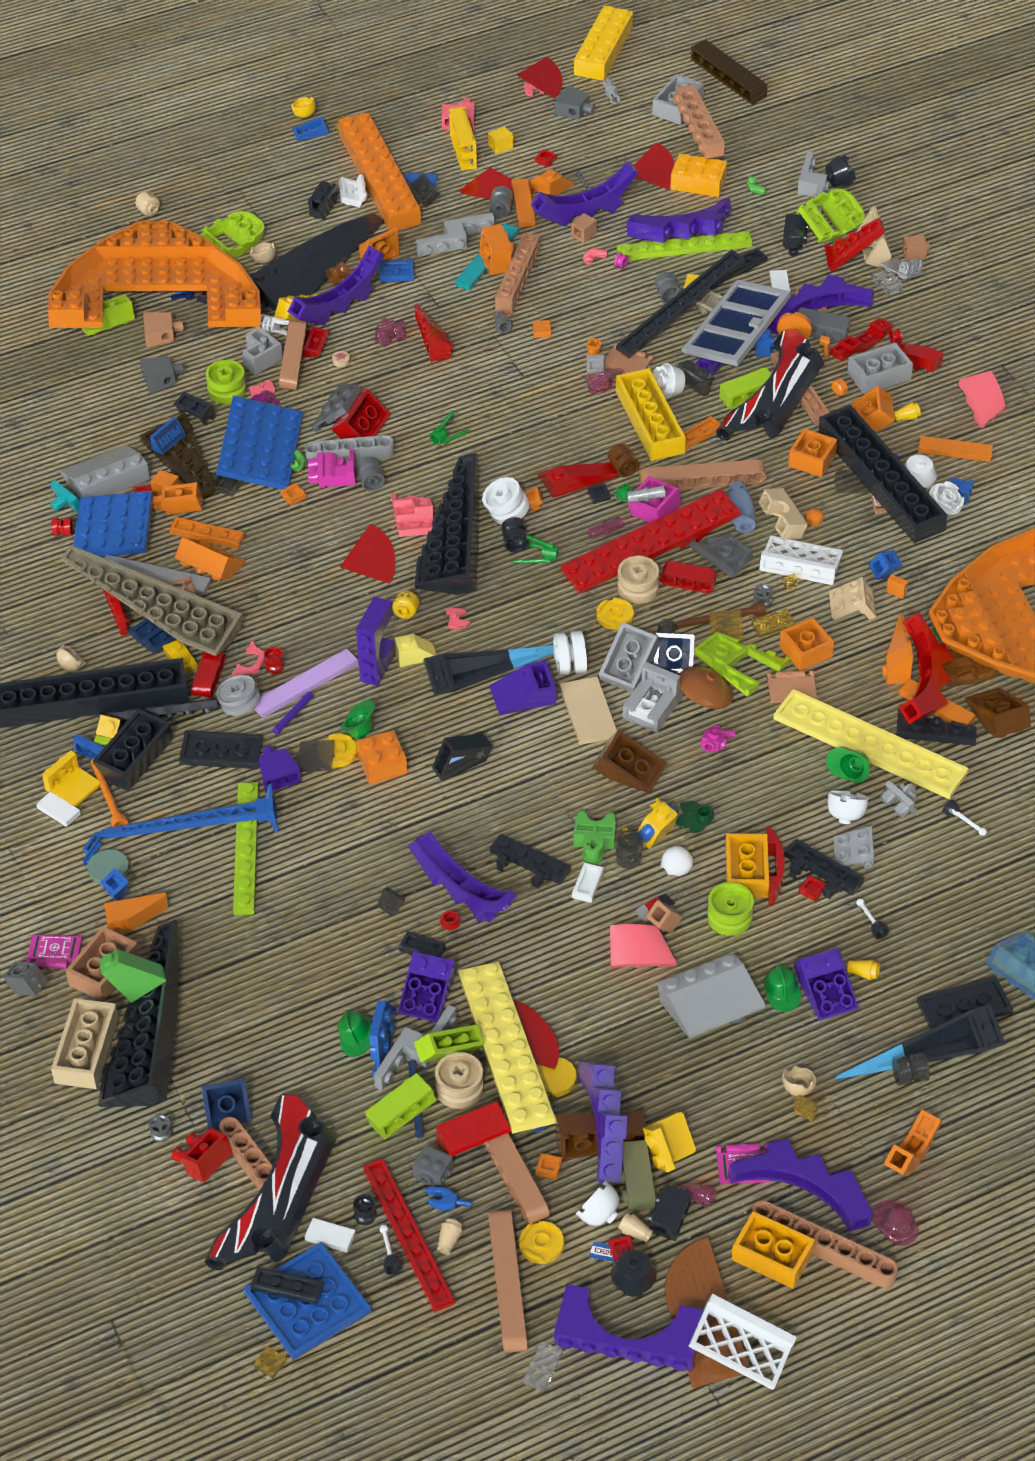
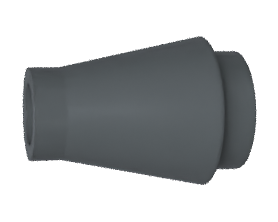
(502, 322)

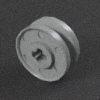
(238, 695)

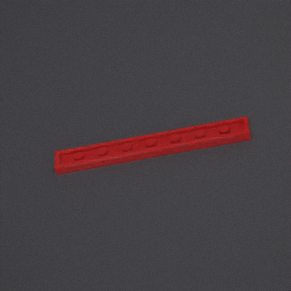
(409, 1235)

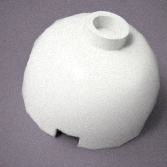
(847, 806)
(600, 1206)

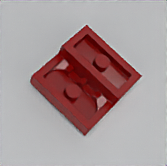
(314, 342)

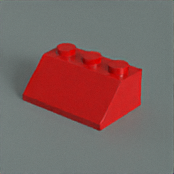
(363, 418)

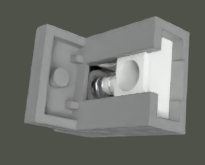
(653, 698)

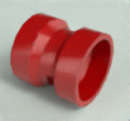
(62, 526)
(273, 660)

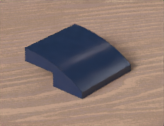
(150, 636)

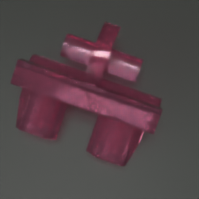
(389, 329)

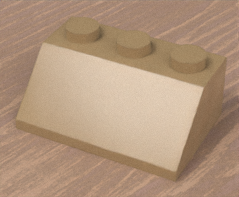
(879, 249)

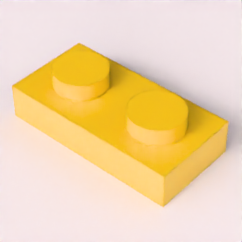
(178, 650)

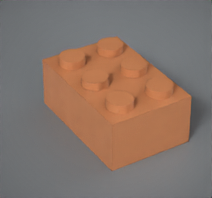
(85, 970)

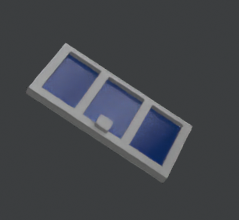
(736, 322)

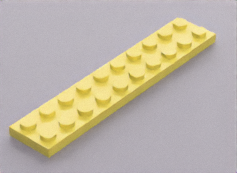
(880, 746)
(506, 1048)

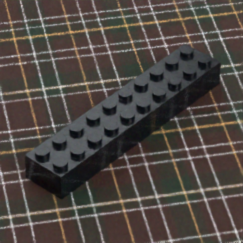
(884, 474)
(92, 692)

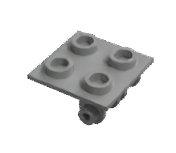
(906, 269)
(855, 847)

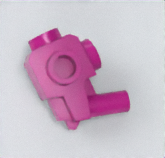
(714, 739)

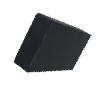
(421, 944)

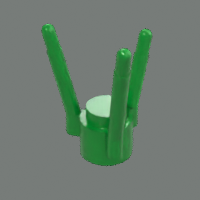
(440, 434)
(549, 551)

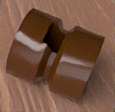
(623, 460)

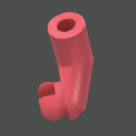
(591, 254)

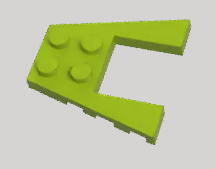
(724, 651)

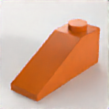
(131, 913)

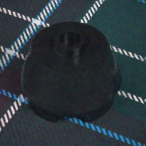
(840, 172)
(633, 1273)

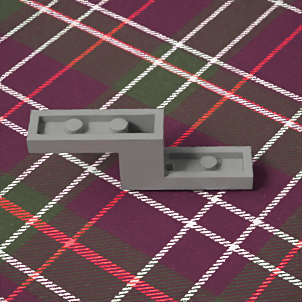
(809, 182)
(454, 235)
(405, 1048)

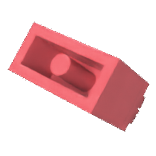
(470, 111)

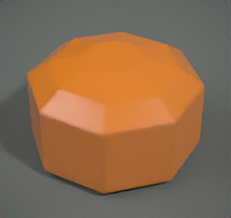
(839, 387)
(814, 517)

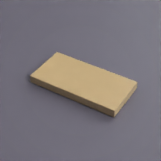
(588, 710)

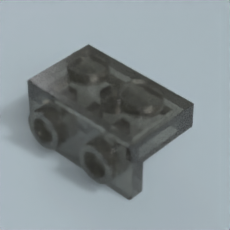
(423, 190)
(696, 377)

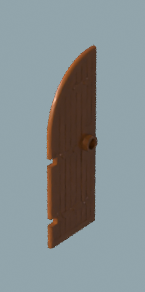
(690, 1284)

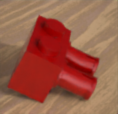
(204, 1155)

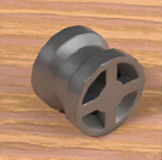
(763, 593)
(160, 1128)

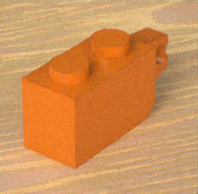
(179, 499)

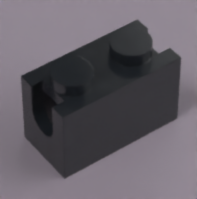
(325, 197)
(670, 1212)

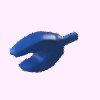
(448, 1200)

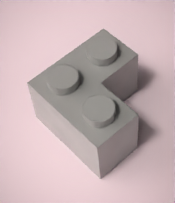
(261, 351)

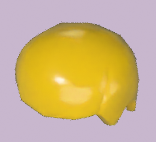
(304, 107)

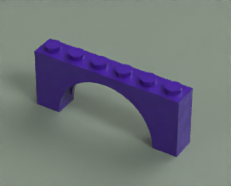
(669, 1348)

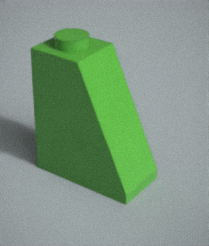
(131, 973)

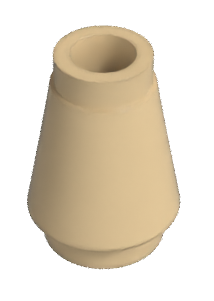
(634, 1227)
(449, 1235)

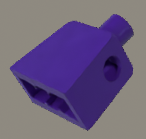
(278, 768)

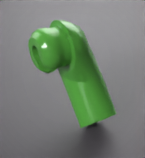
(753, 187)
(300, 461)

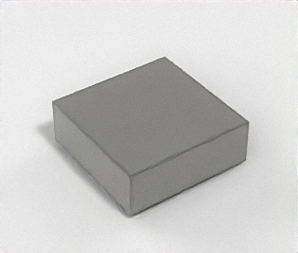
(594, 363)

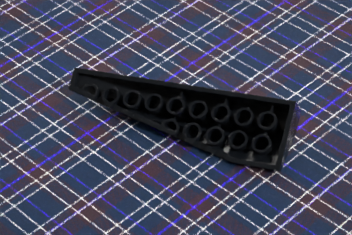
(305, 266)
(451, 547)
(145, 1043)

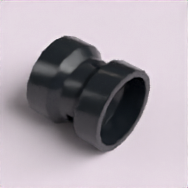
(364, 1209)

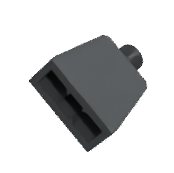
(573, 103)
(159, 373)

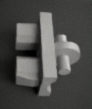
(905, 803)

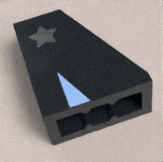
(461, 754)

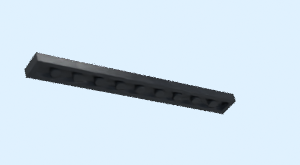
(680, 303)

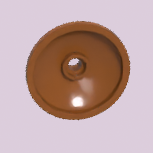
(706, 687)

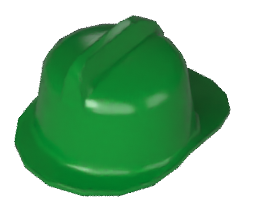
(359, 721)
(848, 764)
(782, 989)
(354, 1033)

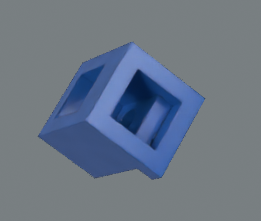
(764, 345)
(965, 488)
(885, 564)
(115, 885)

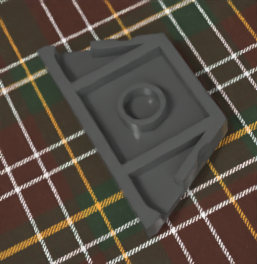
(337, 405)
(724, 552)

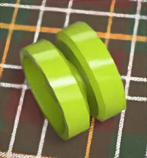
(225, 380)
(730, 909)

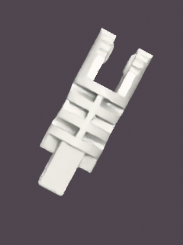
(272, 324)

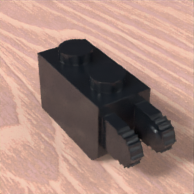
(794, 233)

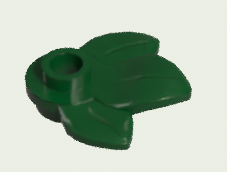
(694, 816)

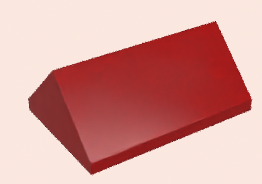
(472, 1129)

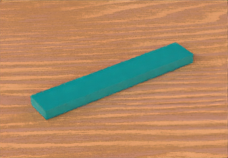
(477, 268)

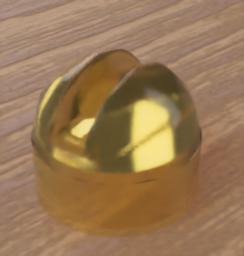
(790, 580)

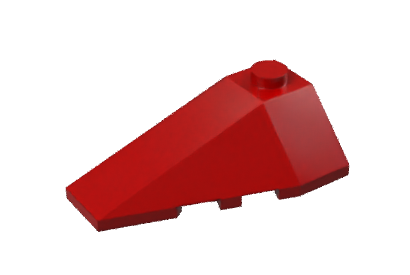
(433, 336)
(571, 478)

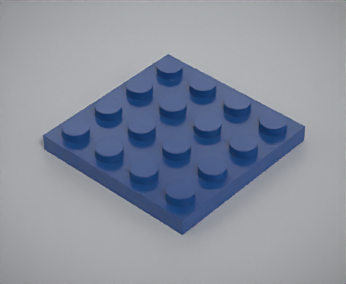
(114, 523)
(305, 1325)

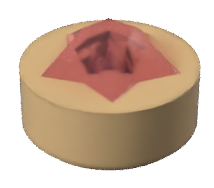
(341, 359)

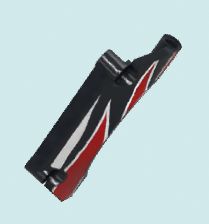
(782, 391)
(279, 1206)

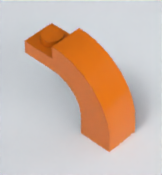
(915, 1146)

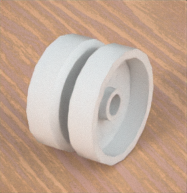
(505, 500)
(570, 652)

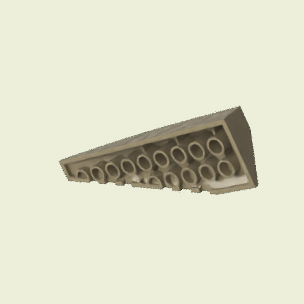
(176, 611)

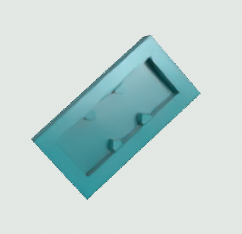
(63, 497)

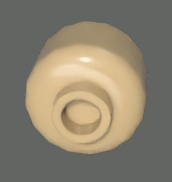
(147, 203)

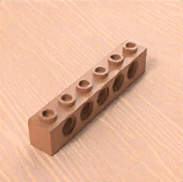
(699, 121)
(517, 273)

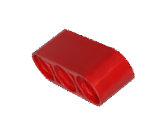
(688, 577)
(208, 675)

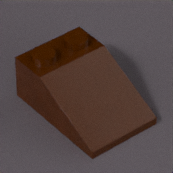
(1000, 712)
(629, 763)

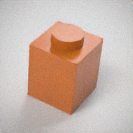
(162, 480)

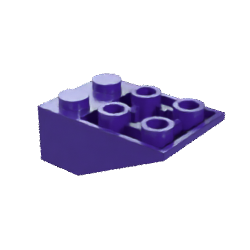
(524, 689)
(826, 984)
(427, 987)

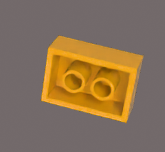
(698, 175)
(748, 862)
(773, 1250)

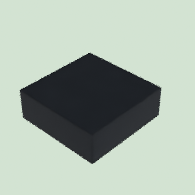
(598, 493)

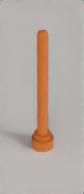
(117, 818)

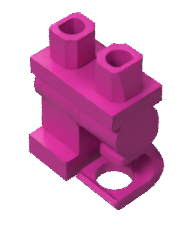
(331, 470)

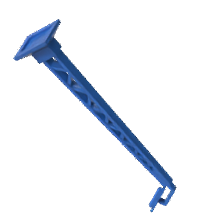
(265, 811)

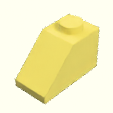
(412, 649)

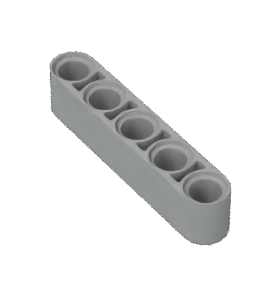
(374, 446)

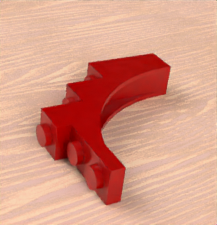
(932, 677)

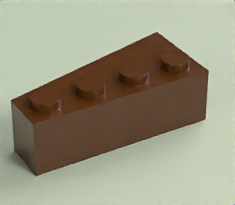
(578, 1135)

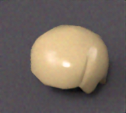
(263, 253)
(69, 659)
(799, 1081)

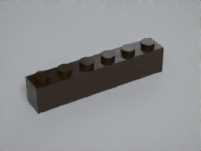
(729, 72)

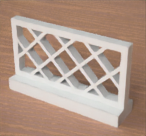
(803, 567)
(745, 1323)

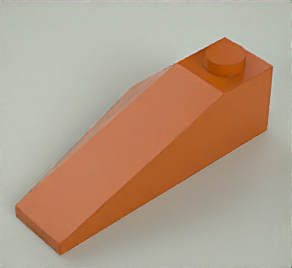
(899, 656)

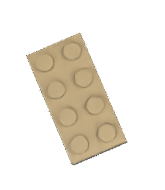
(85, 1043)

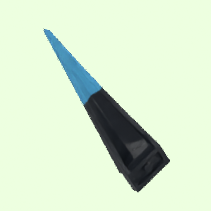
(460, 670)
(961, 1036)

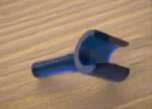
(189, 295)

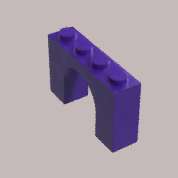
(373, 650)

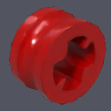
(895, 336)

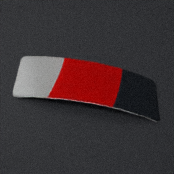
(644, 909)

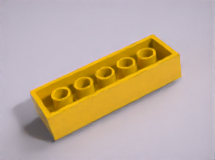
(603, 43)
(650, 414)

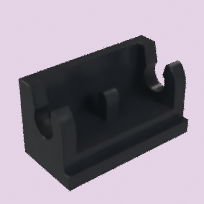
(194, 407)

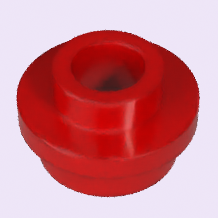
(450, 916)

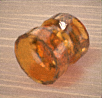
(337, 273)

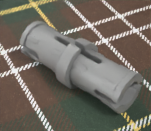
(611, 91)
(646, 494)

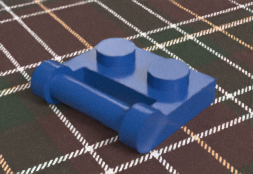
(396, 270)

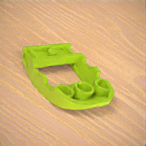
(840, 208)
(240, 227)

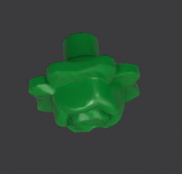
(621, 492)

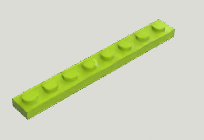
(686, 246)
(245, 854)

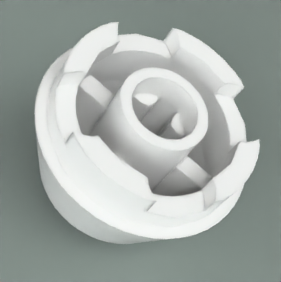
(670, 380)
(922, 469)
(947, 497)

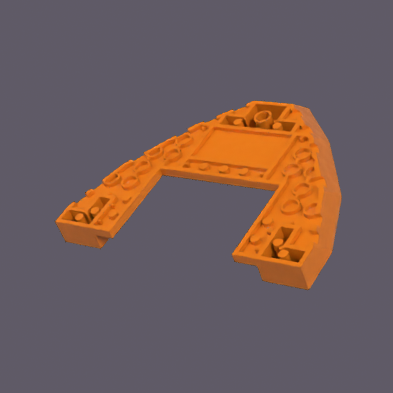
(154, 259)
(986, 611)

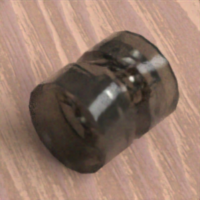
(629, 849)
(910, 1069)

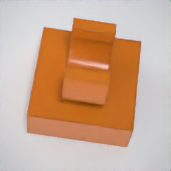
(535, 498)

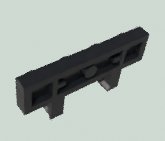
(542, 865)
(836, 875)

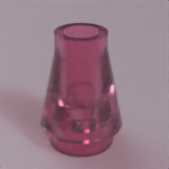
(701, 1194)

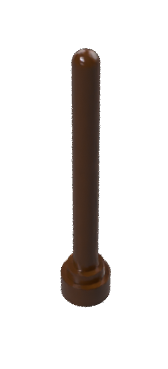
(755, 610)

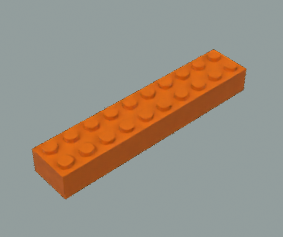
(379, 171)

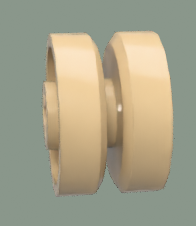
(638, 579)
(459, 1080)

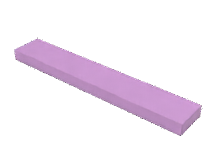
(305, 682)

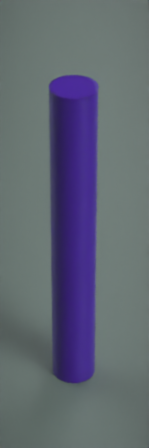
(292, 713)

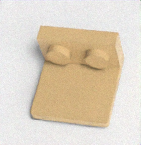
(851, 598)

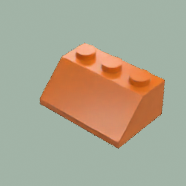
(208, 559)

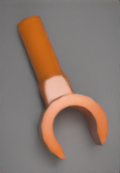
(825, 341)

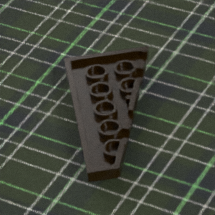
(184, 458)

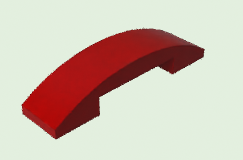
(866, 340)
(775, 882)

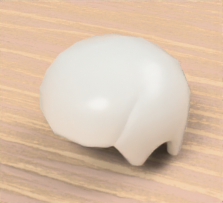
(677, 861)

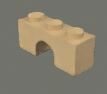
(790, 521)

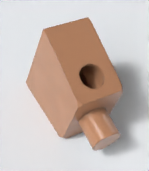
(160, 328)

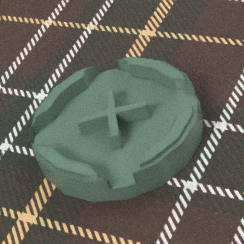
(104, 862)

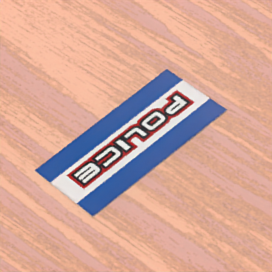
(601, 1251)

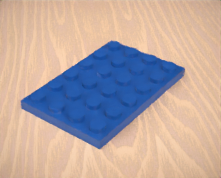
(259, 443)

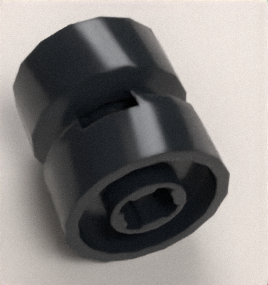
(514, 534)

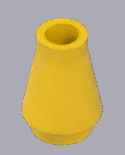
(908, 412)
(864, 968)

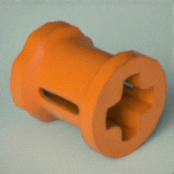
(593, 346)

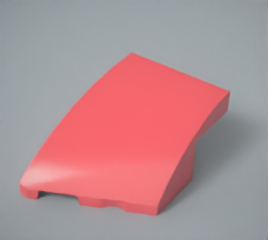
(983, 396)
(412, 515)
(639, 947)

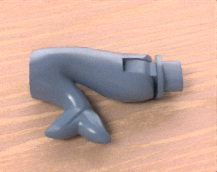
(741, 498)

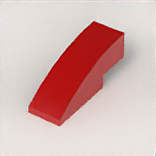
(923, 356)

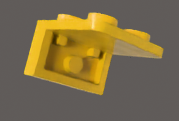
(69, 780)
(669, 1141)

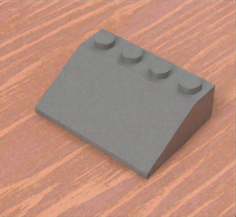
(107, 473)
(710, 995)

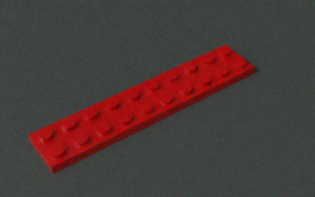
(651, 539)

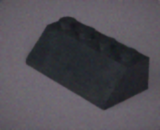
(133, 749)

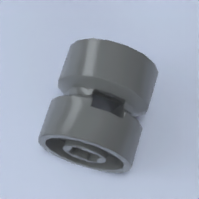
(500, 201)
(667, 286)
(370, 473)

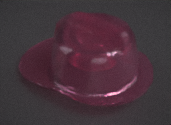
(601, 381)
(895, 1222)

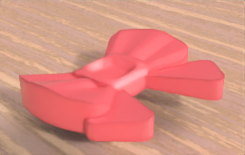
(528, 89)
(267, 385)
(456, 623)

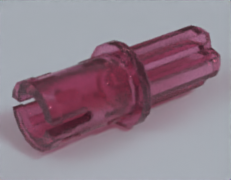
(605, 528)

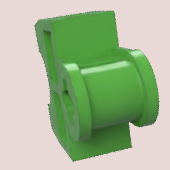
(594, 836)

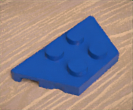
(381, 1031)

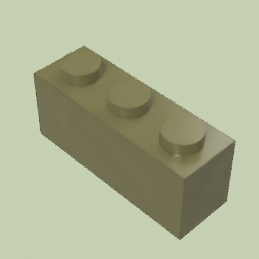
(637, 1177)

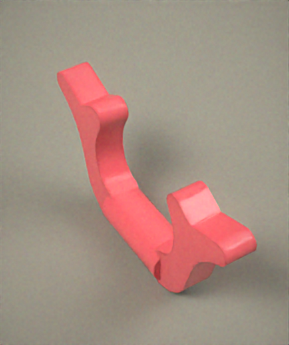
(257, 665)

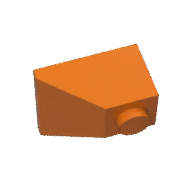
(550, 182)
(385, 243)

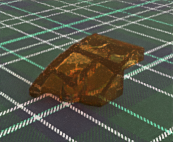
(967, 671)

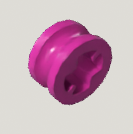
(621, 260)

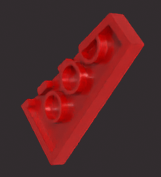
(847, 248)
(117, 611)

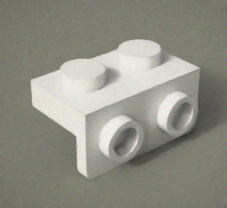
(352, 191)

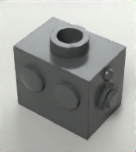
(25, 978)
(432, 1167)

